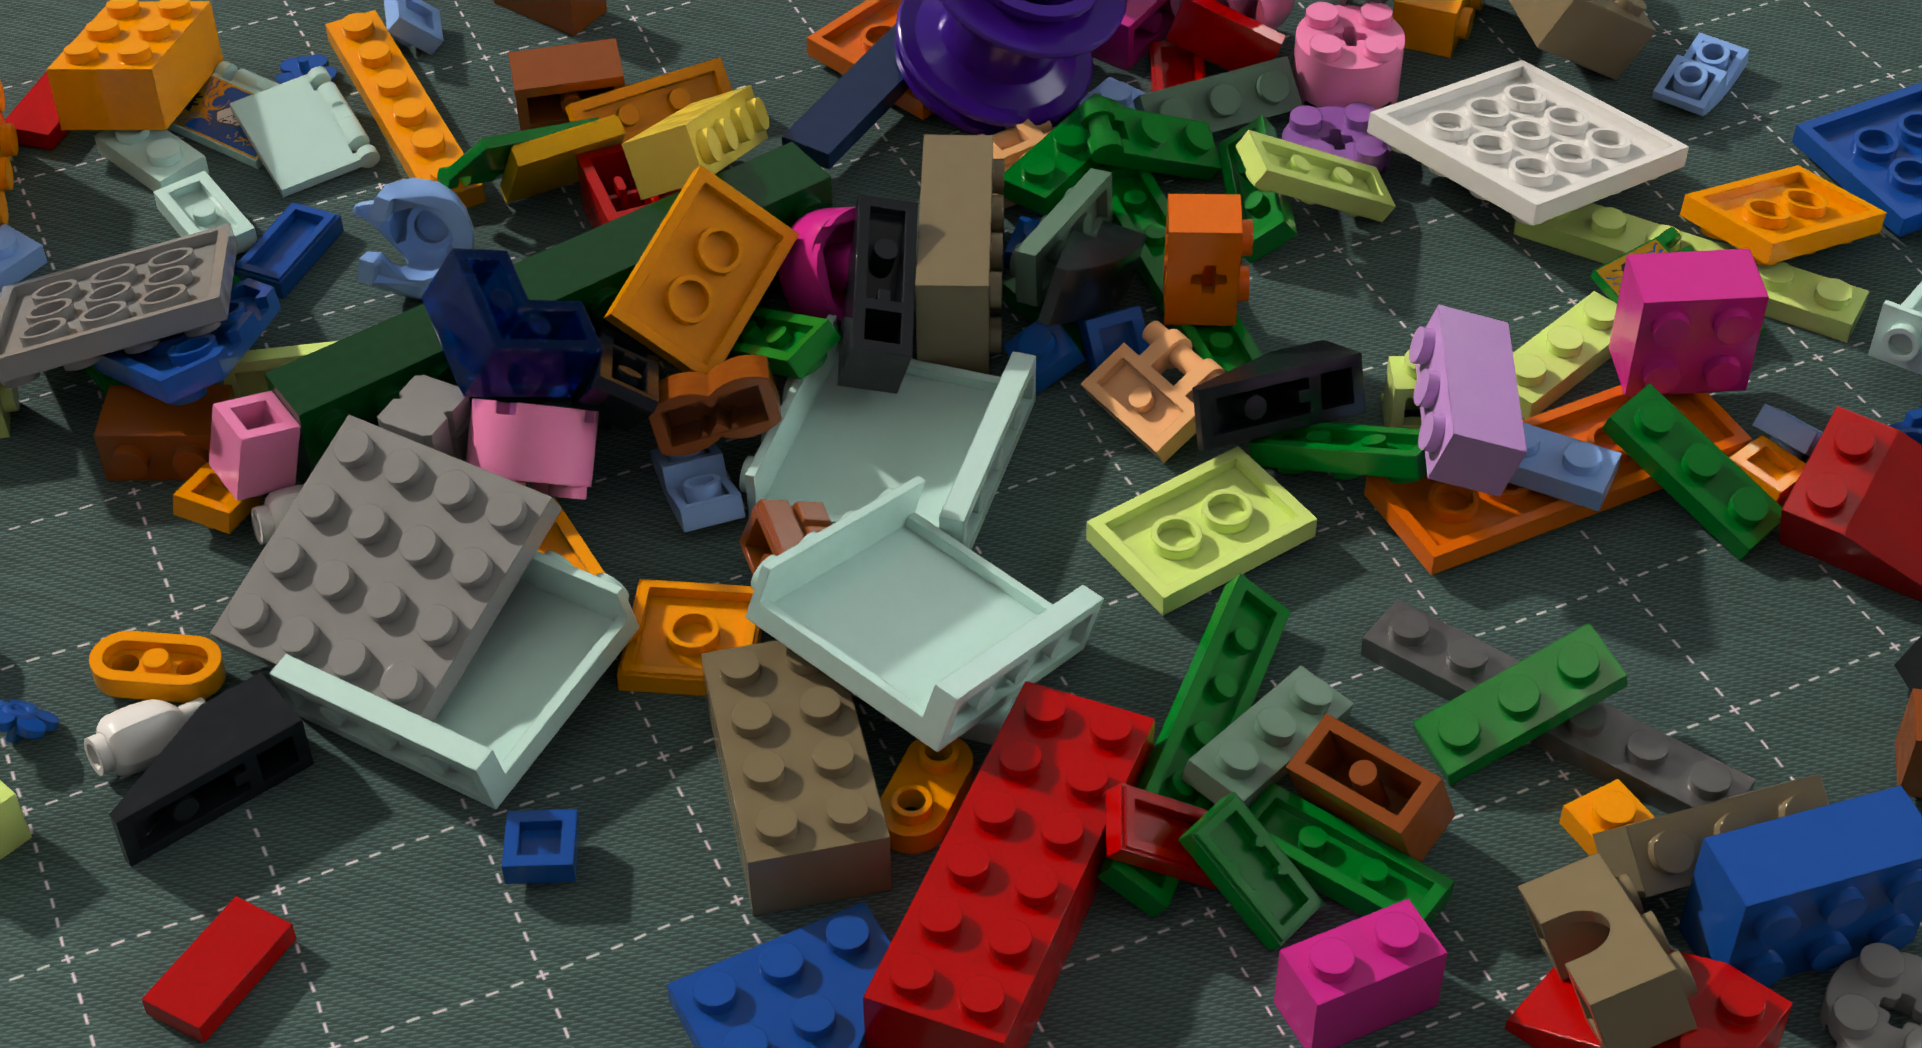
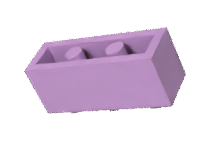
(1468, 400)

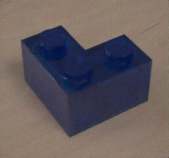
(502, 339)

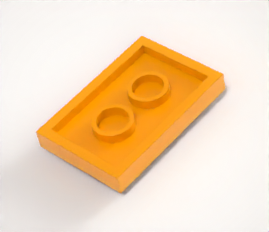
(1782, 214)
(701, 274)

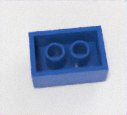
(1808, 887)

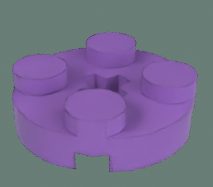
(1338, 127)

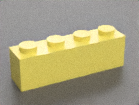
(703, 134)

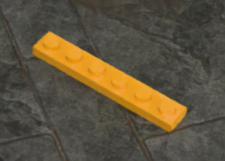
(397, 100)

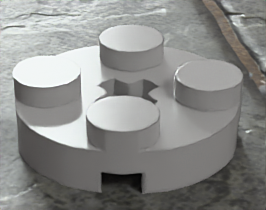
(1862, 993)

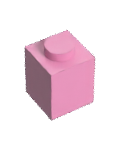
(254, 445)

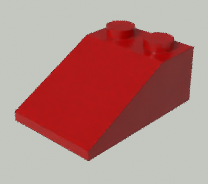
(1861, 503)
(1727, 1009)

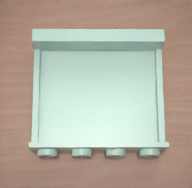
(858, 442)
(915, 618)
(510, 701)

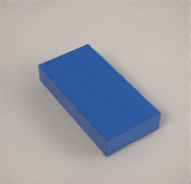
(290, 247)

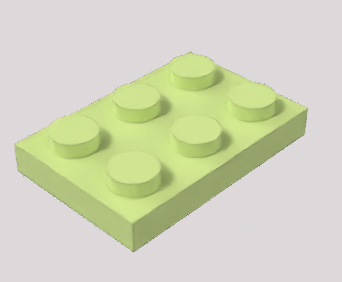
(1200, 530)

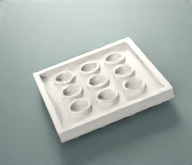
(1527, 141)

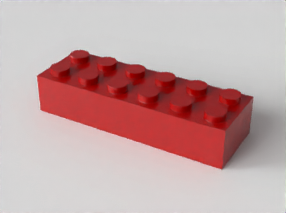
(1008, 879)

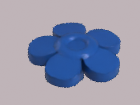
(300, 66)
(25, 720)

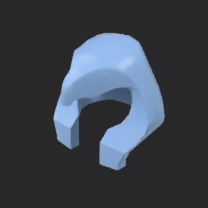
(423, 225)

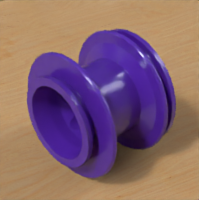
(1001, 59)

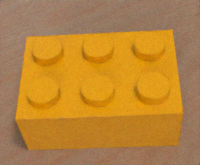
(135, 65)

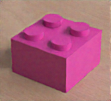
(1688, 321)

